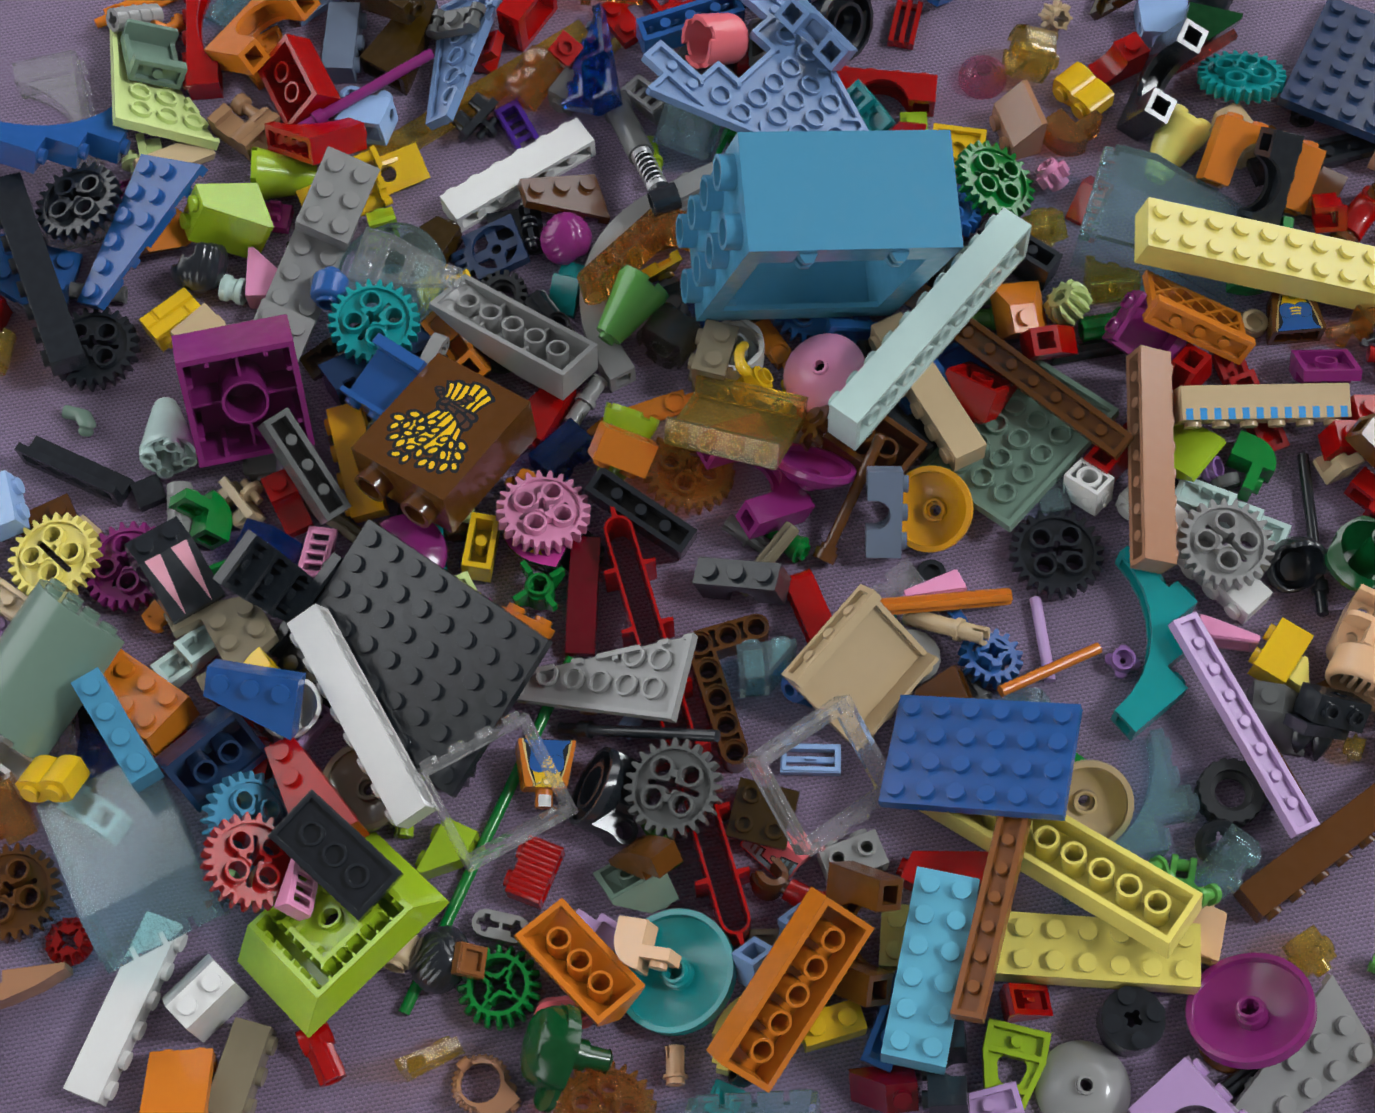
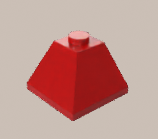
(979, 391)

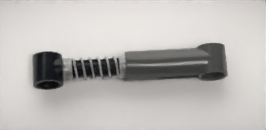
(661, 195)

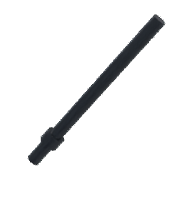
(1321, 588)
(588, 730)

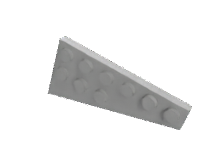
(1329, 1058)

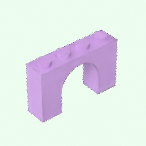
(1185, 1086)

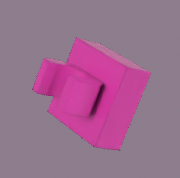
(280, 215)

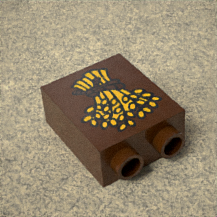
(443, 444)

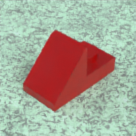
(490, 54)

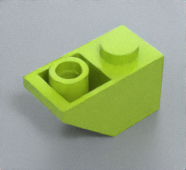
(441, 855)

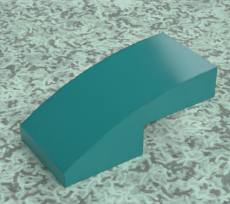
(869, 107)

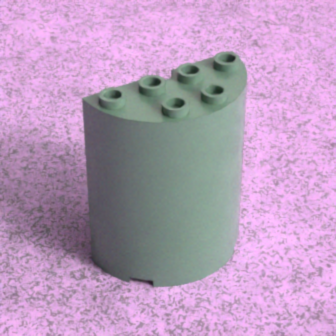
(40, 655)

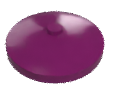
(1252, 1011)

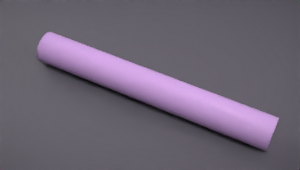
(1041, 634)

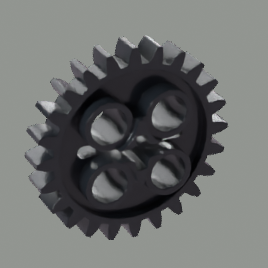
(79, 202)
(98, 348)
(1061, 577)

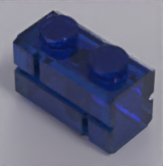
(562, 450)

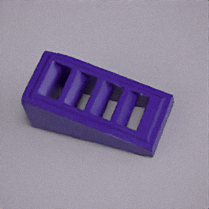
(508, 110)

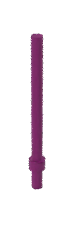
(322, 115)

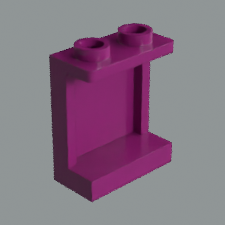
(1129, 331)

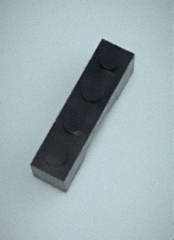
(1279, 157)

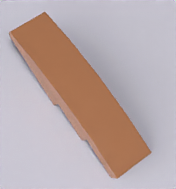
(30, 981)

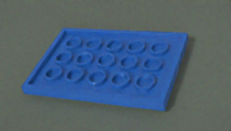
(982, 757)

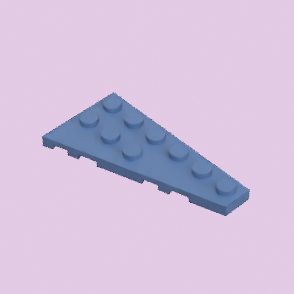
(454, 65)

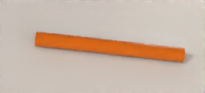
(1049, 669)

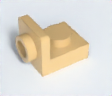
(1338, 467)

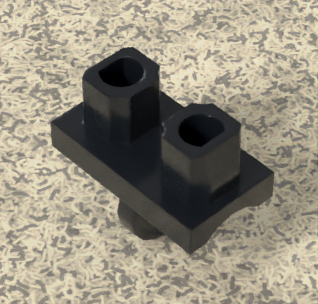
(483, 108)

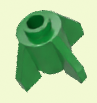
(539, 589)

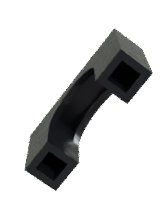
(1148, 104)

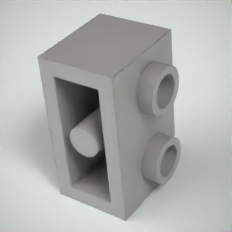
(860, 847)

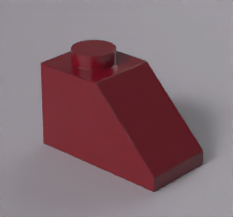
(883, 1090)

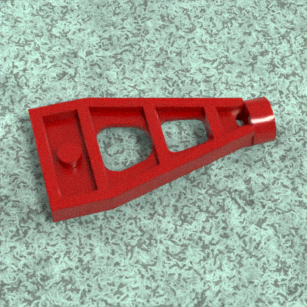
(623, 22)

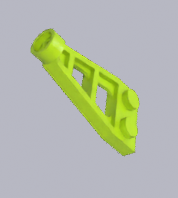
(1017, 1043)

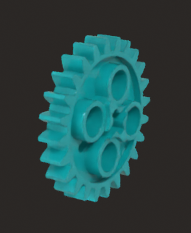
(1241, 77)
(354, 310)

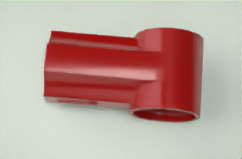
(322, 1055)

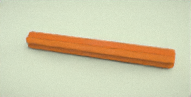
(948, 601)

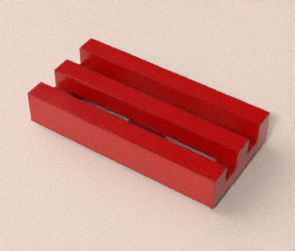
(908, 7)

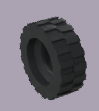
(1237, 771)

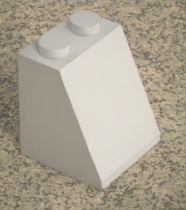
(205, 998)

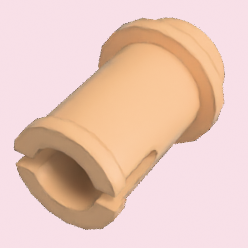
(675, 1066)

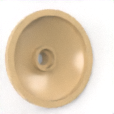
(1109, 798)

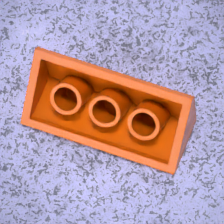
(581, 963)

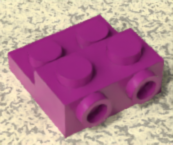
(1324, 365)

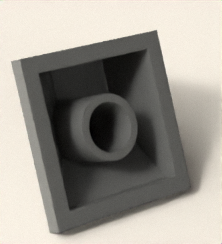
(1271, 704)

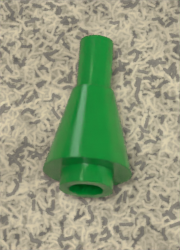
(798, 548)

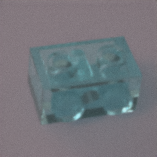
(1230, 860)

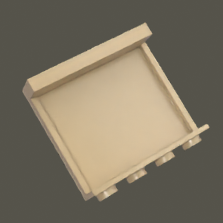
(863, 656)

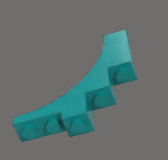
(1158, 685)

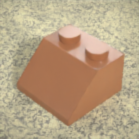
(1019, 121)

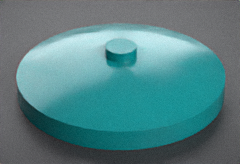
(699, 990)

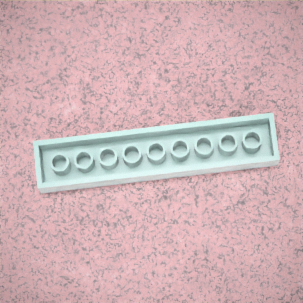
(927, 328)

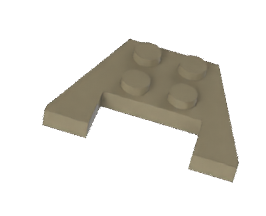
(234, 628)

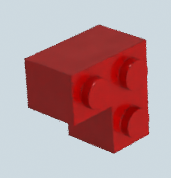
(1332, 437)

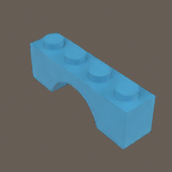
(117, 730)

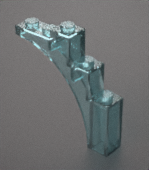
(1162, 806)

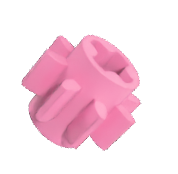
(1053, 174)

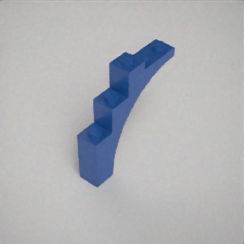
(65, 144)

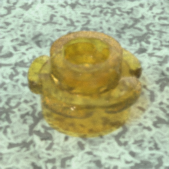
(1354, 748)

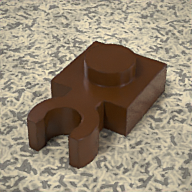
(814, 427)

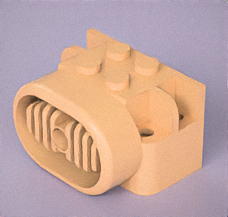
(1353, 648)

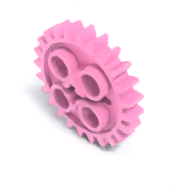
(543, 512)

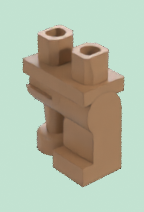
(238, 133)

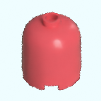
(715, 38)

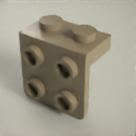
(713, 351)

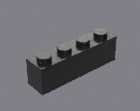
(645, 514)

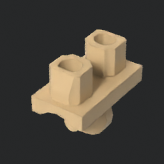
(243, 498)

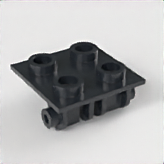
(529, 225)

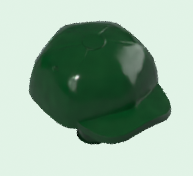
(1353, 553)
(554, 1049)

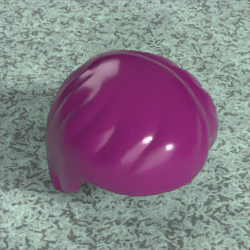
(565, 238)

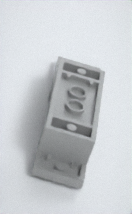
(319, 240)

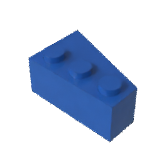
(258, 693)

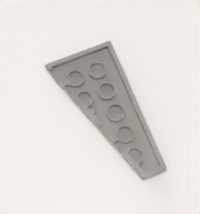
(619, 682)

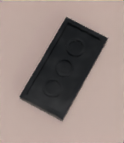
(335, 855)

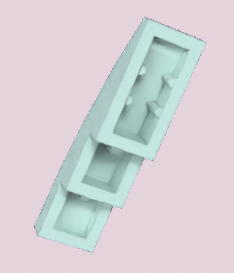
(1190, 494)
(187, 657)

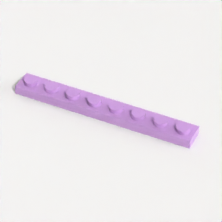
(1244, 725)

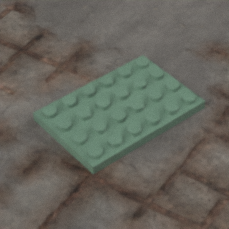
(1023, 454)

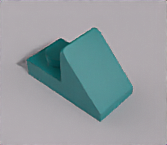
(565, 289)

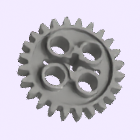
(1208, 560)

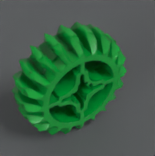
(492, 999)

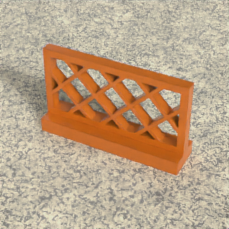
(1195, 318)

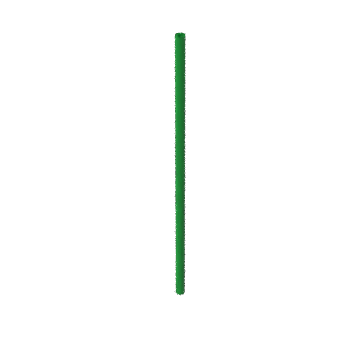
(486, 836)

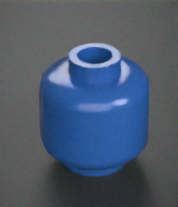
(327, 285)

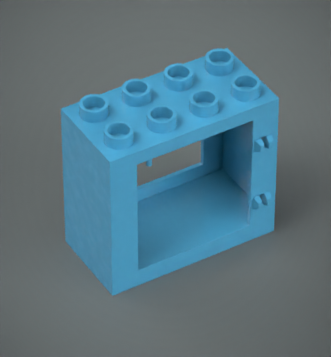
(820, 224)

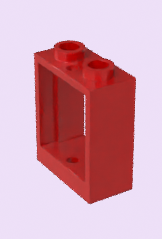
(523, 20)

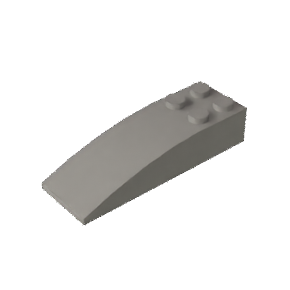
(518, 337)

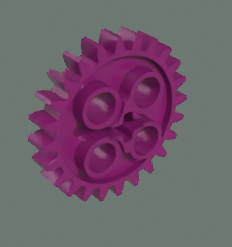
(122, 575)

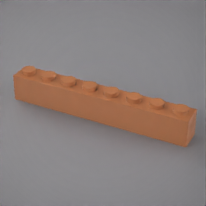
(1151, 460)

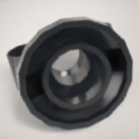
(850, 18)
(601, 797)

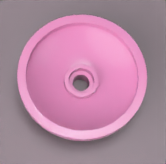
(839, 359)

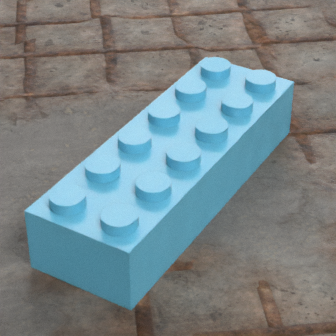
(928, 970)

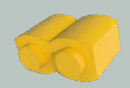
(1082, 91)
(52, 778)

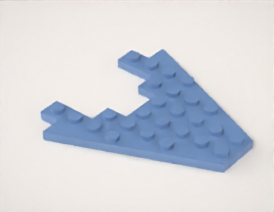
(778, 93)

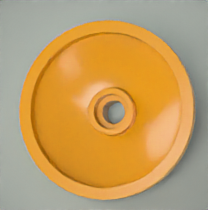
(927, 489)

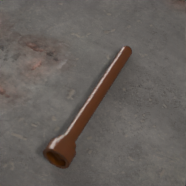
(827, 549)

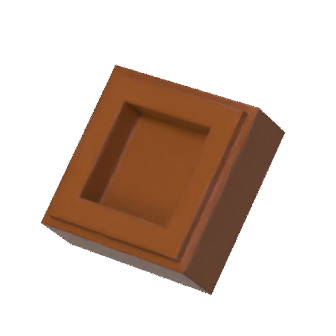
(469, 960)

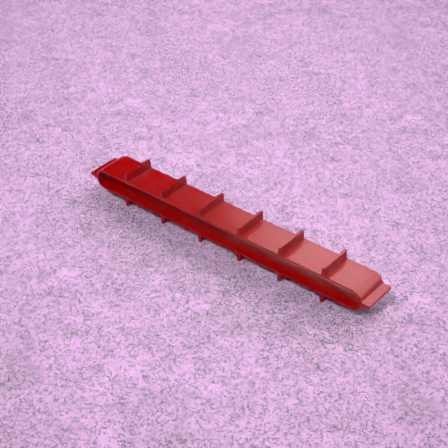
(622, 526)

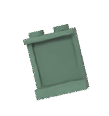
(152, 54)

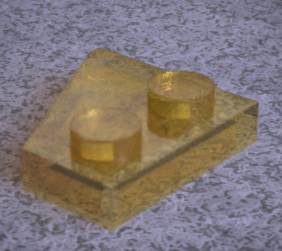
(429, 1058)

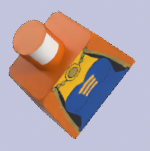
(531, 774)

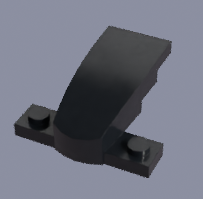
(273, 582)

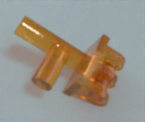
(1360, 324)

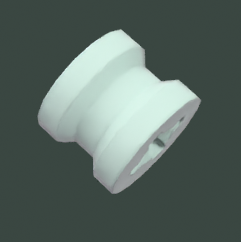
(232, 289)

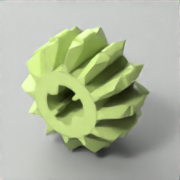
(1068, 303)

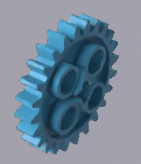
(247, 788)

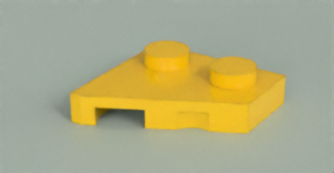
(663, 269)

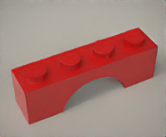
(912, 90)

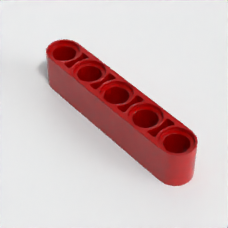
(808, 603)

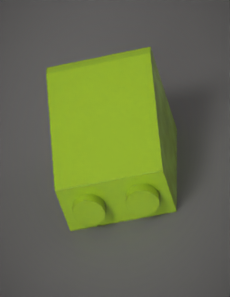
(227, 216)

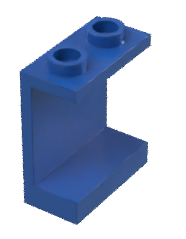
(383, 377)

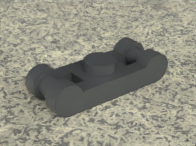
(456, 21)

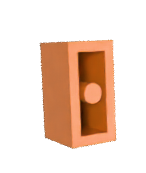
(622, 450)

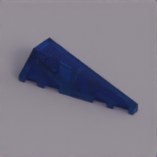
(595, 77)

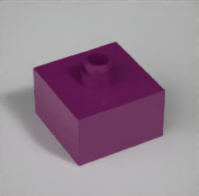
(235, 382)

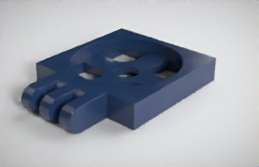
(469, 260)

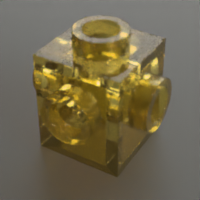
(1047, 225)
(1311, 952)

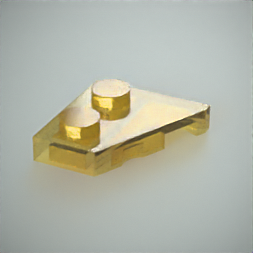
(1109, 280)

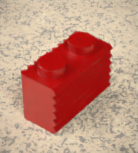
(533, 872)

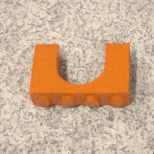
(237, 44)
(1232, 136)

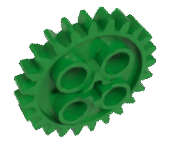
(993, 179)

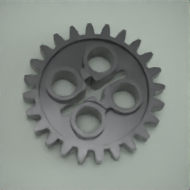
(665, 814)

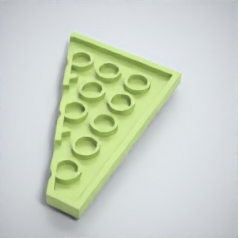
(154, 108)

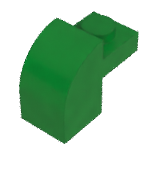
(1255, 459)
(210, 516)

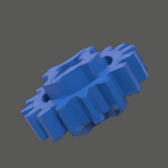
(988, 660)

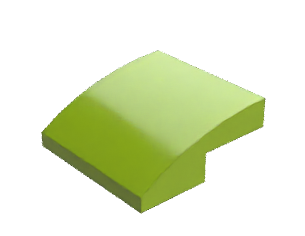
(1194, 451)

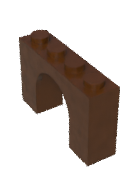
(855, 887)

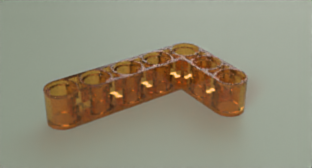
(631, 248)

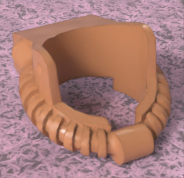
(505, 1099)

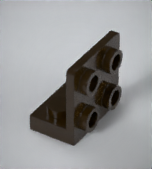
(753, 819)

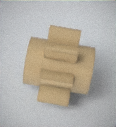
(1056, 9)

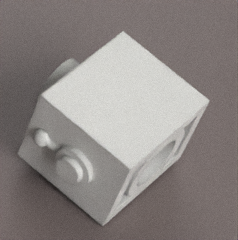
(1088, 487)

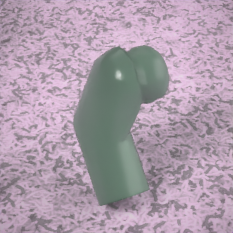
(83, 418)

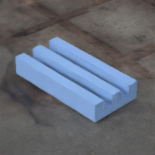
(812, 770)

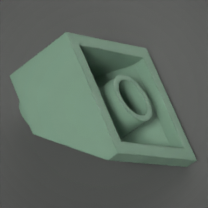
(635, 893)

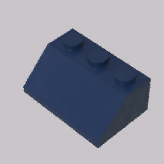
(210, 752)

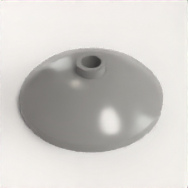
(1080, 1060)

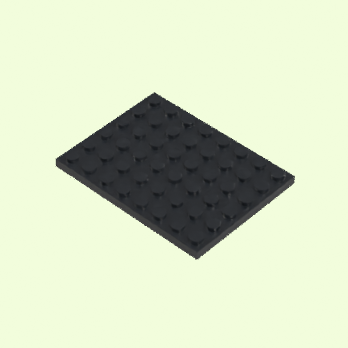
(429, 648)

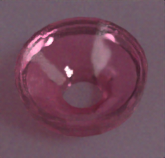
(982, 85)

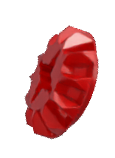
(68, 954)

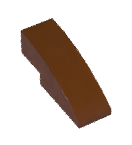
(647, 857)

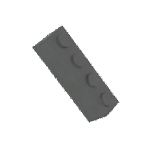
(304, 466)

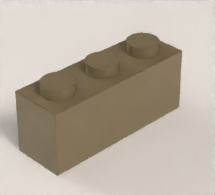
(242, 1067)

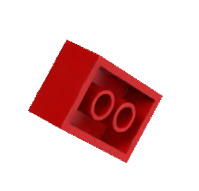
(297, 79)

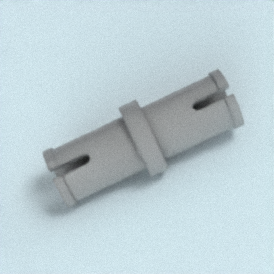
(586, 399)

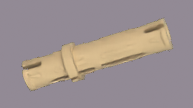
(955, 628)

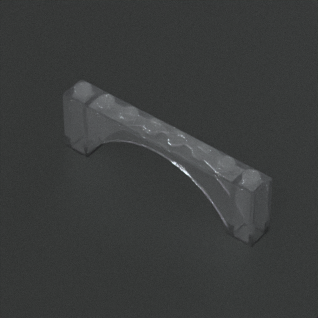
(61, 85)

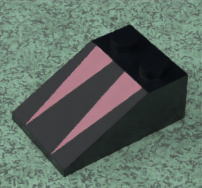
(174, 570)

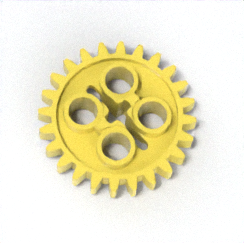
(74, 537)

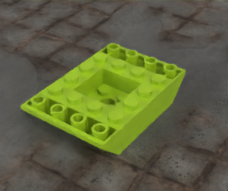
(320, 966)

